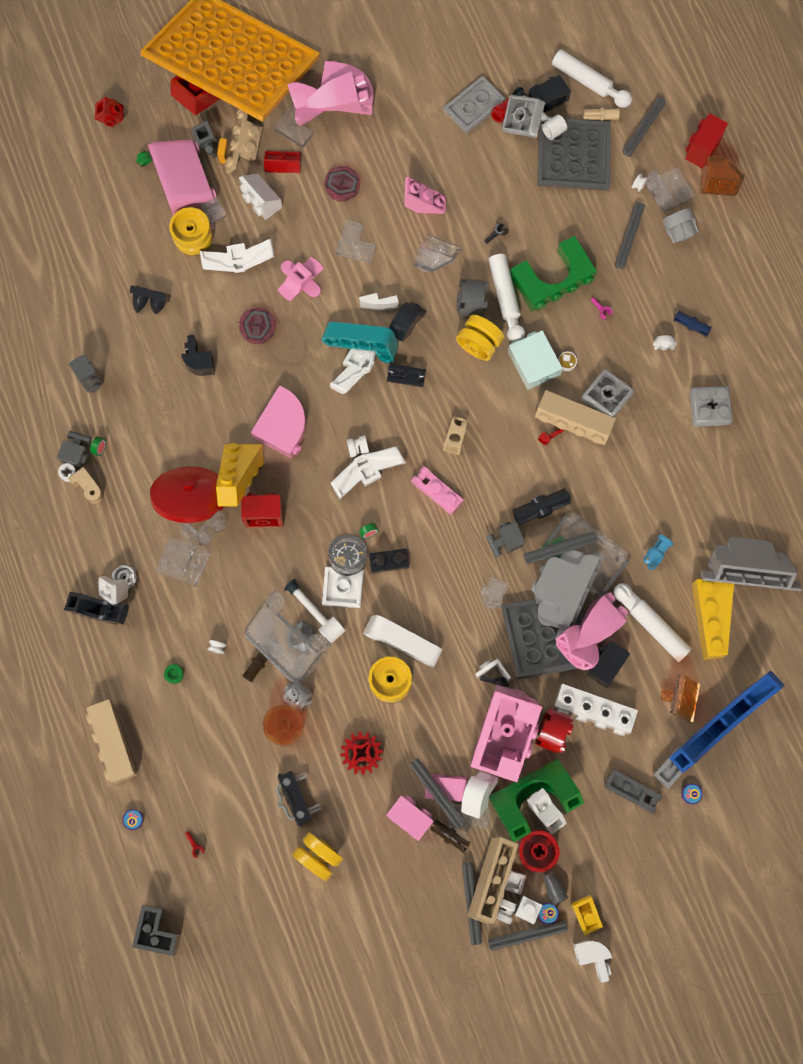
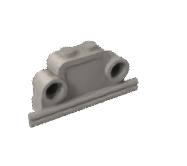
(751, 564)
(564, 587)

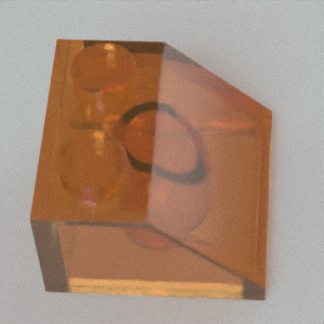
(720, 177)

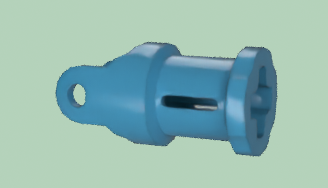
(657, 553)

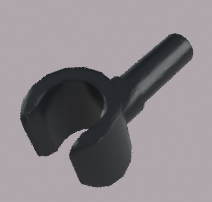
(497, 232)
(502, 681)

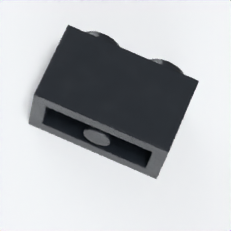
(552, 92)
(610, 662)

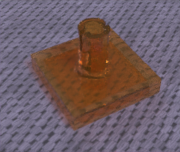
(683, 697)

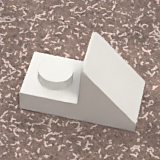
(113, 590)

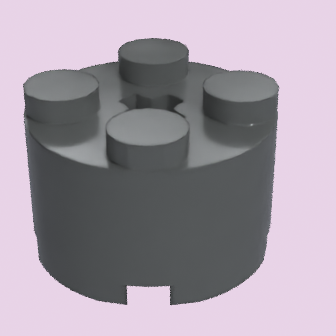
(471, 298)

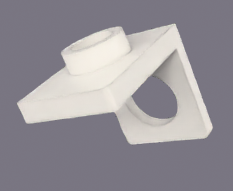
(487, 666)

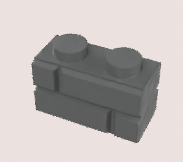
(86, 374)

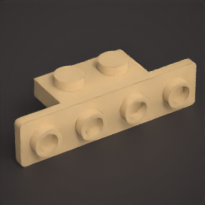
(244, 142)

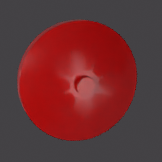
(186, 494)

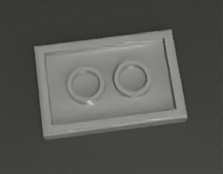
(473, 104)

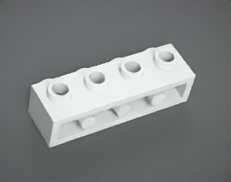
(596, 710)

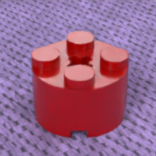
(553, 730)
(547, 844)

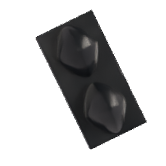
(141, 295)
(389, 560)

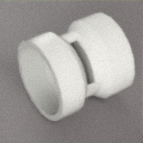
(353, 446)
(506, 916)

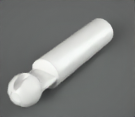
(590, 78)
(506, 296)
(652, 622)

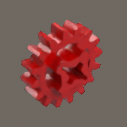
(354, 747)

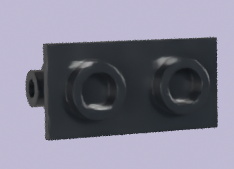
(406, 375)

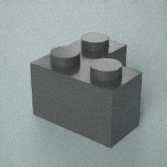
(150, 935)

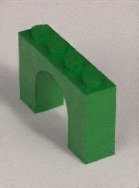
(538, 293)
(551, 778)

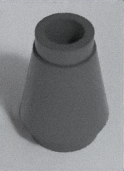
(555, 889)

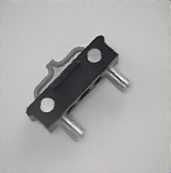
(294, 798)

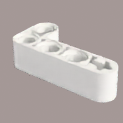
(402, 640)

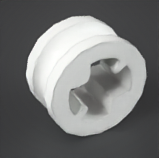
(639, 182)
(63, 468)
(216, 647)

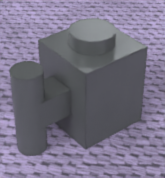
(206, 137)
(74, 452)
(509, 538)

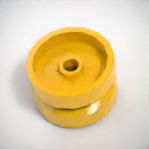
(191, 231)
(480, 337)
(383, 670)
(318, 855)

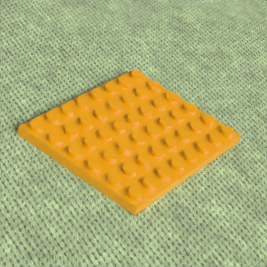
(230, 55)

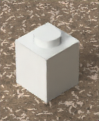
(528, 909)

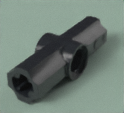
(541, 506)

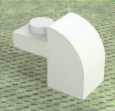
(477, 794)
(546, 811)
(592, 951)

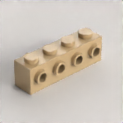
(575, 417)
(111, 741)
(493, 880)

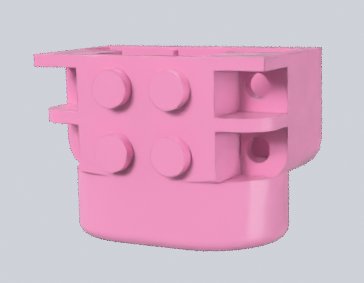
(507, 733)

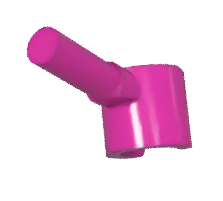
(601, 308)

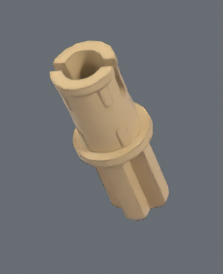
(601, 114)

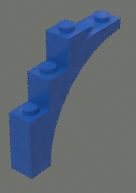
(725, 720)

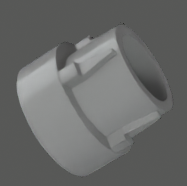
(681, 225)

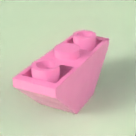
(422, 198)

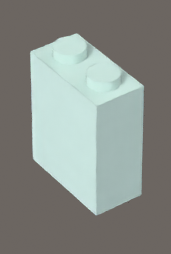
(534, 359)

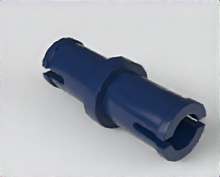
(692, 323)

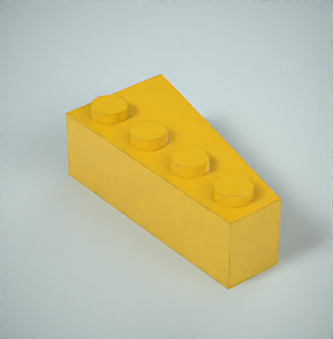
(236, 471)
(713, 613)

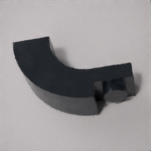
(96, 609)

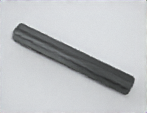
(644, 126)
(629, 236)
(560, 547)
(437, 793)
(469, 885)
(527, 935)

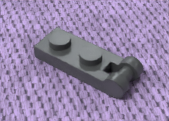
(632, 791)

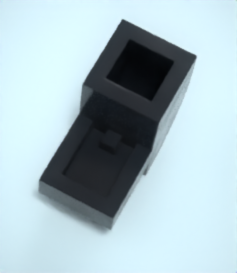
(406, 319)
(197, 362)

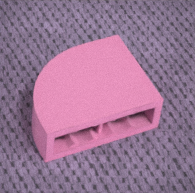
(335, 69)
(282, 424)

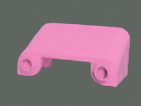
(181, 174)

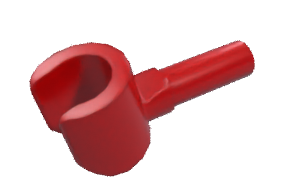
(544, 438)
(194, 845)

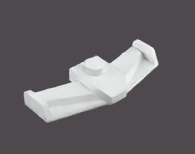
(238, 257)
(357, 363)
(366, 469)

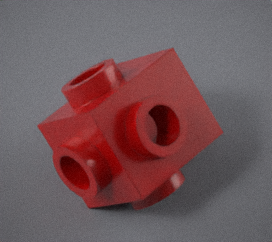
(109, 111)

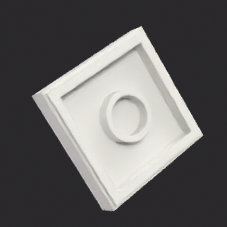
(342, 590)

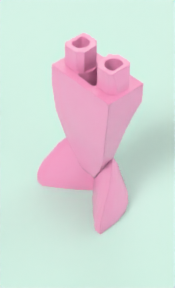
(336, 95)
(600, 621)

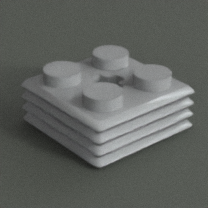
(517, 107)
(603, 384)
(705, 416)

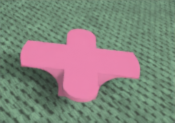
(300, 278)

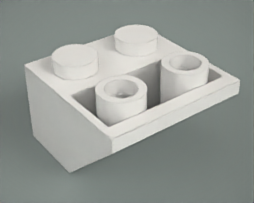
(260, 195)

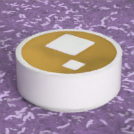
(567, 361)

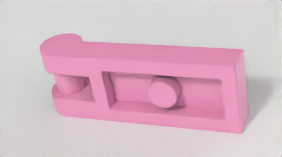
(437, 491)

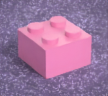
(410, 817)

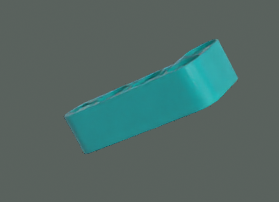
(362, 337)

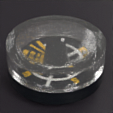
(347, 555)

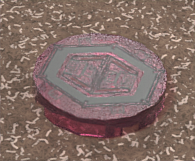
(342, 183)
(257, 325)

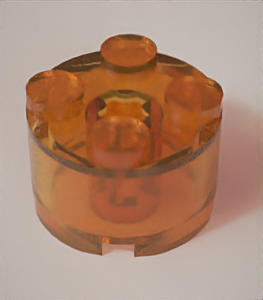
(283, 714)

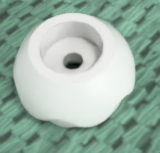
(664, 342)
(127, 571)

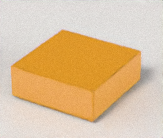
(223, 149)

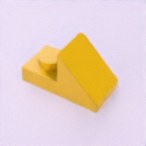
(586, 915)

